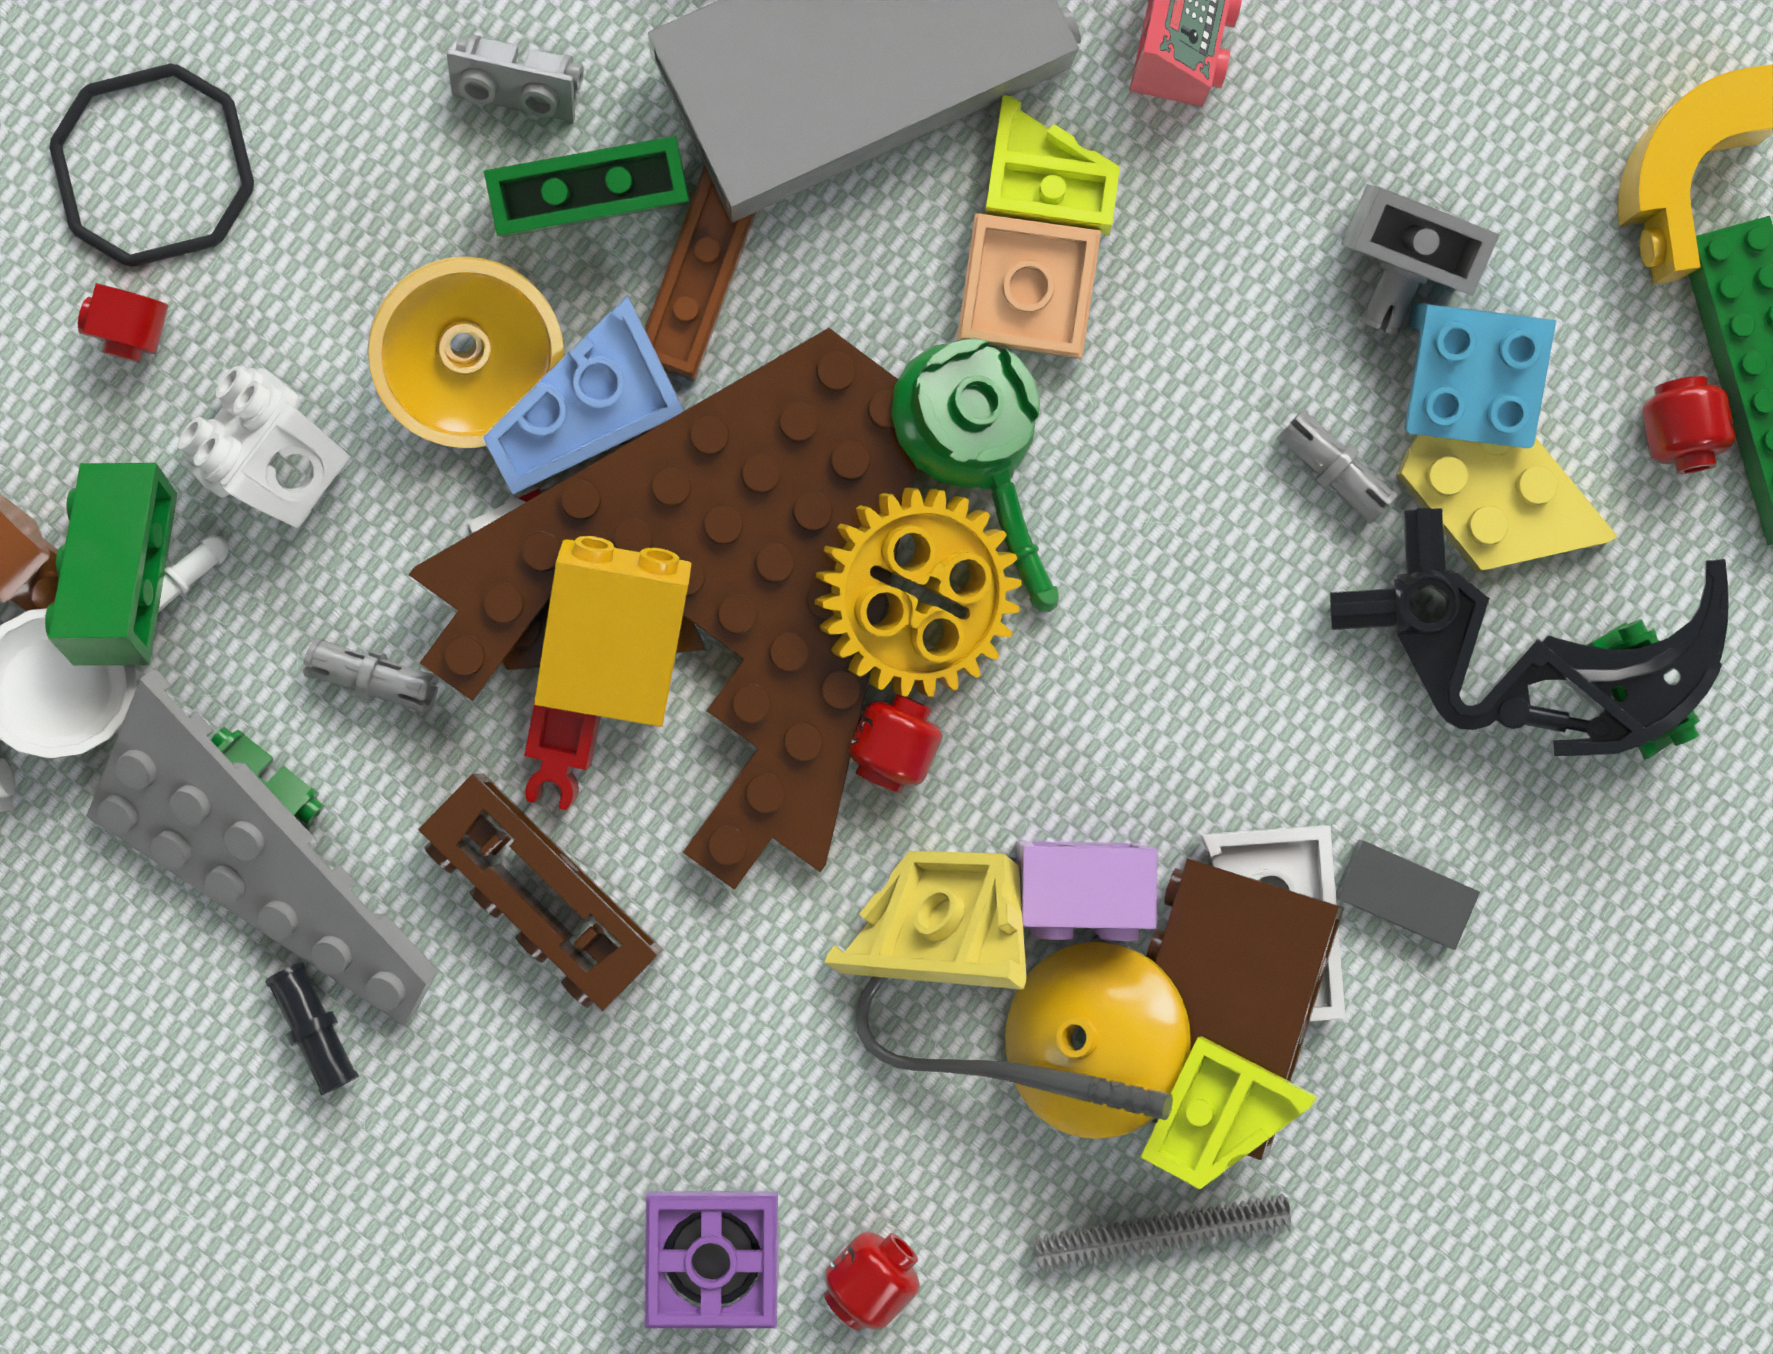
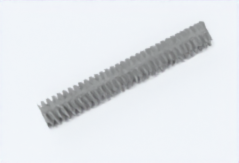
(1162, 1232)

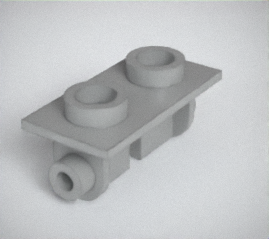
(488, 74)

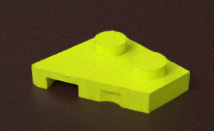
(1048, 175)
(1221, 1114)

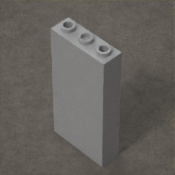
(822, 85)

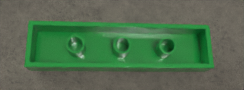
(1737, 317)

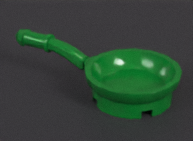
(969, 424)

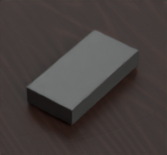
(1407, 894)

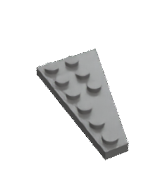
(242, 848)

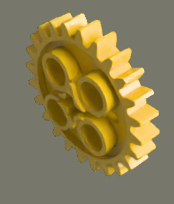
(941, 540)

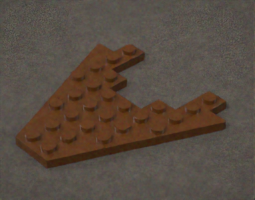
(751, 500)

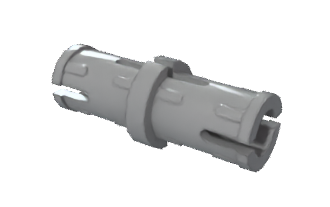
(1337, 466)
(371, 675)

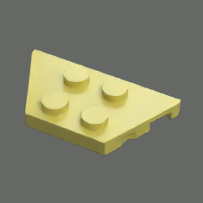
(1501, 500)
(943, 923)

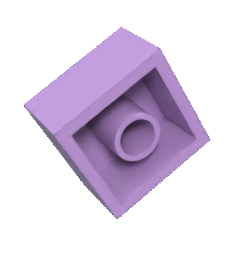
(1087, 887)

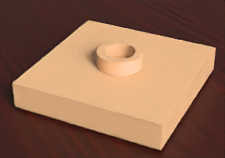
(1029, 285)

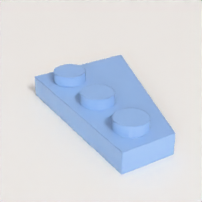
(586, 403)

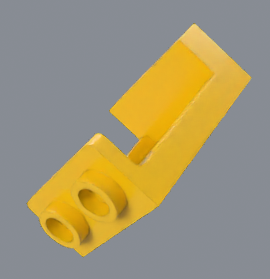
(612, 630)

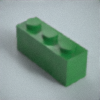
(587, 187)
(112, 564)

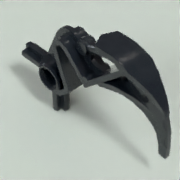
(1445, 647)

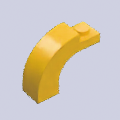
(1658, 175)

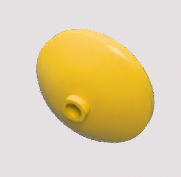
(455, 393)
(1131, 1027)

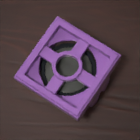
(712, 1254)

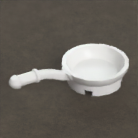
(66, 708)

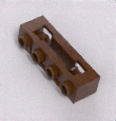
(499, 892)

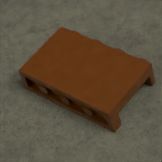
(1245, 963)

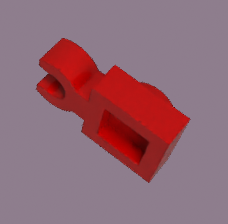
(562, 743)

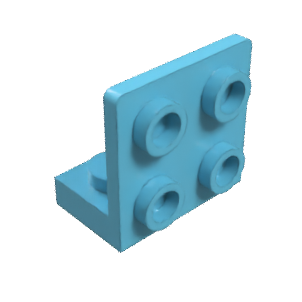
(1478, 374)

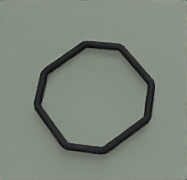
(130, 80)

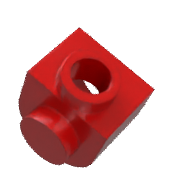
(123, 321)

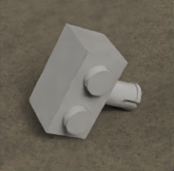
(1414, 247)

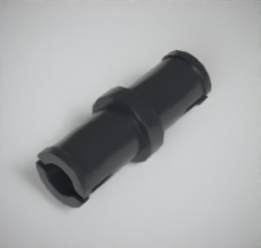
(311, 1028)

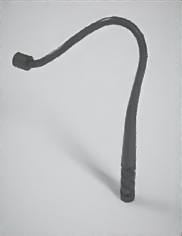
(1069, 1084)

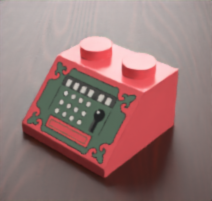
(1181, 49)

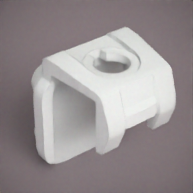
(251, 427)

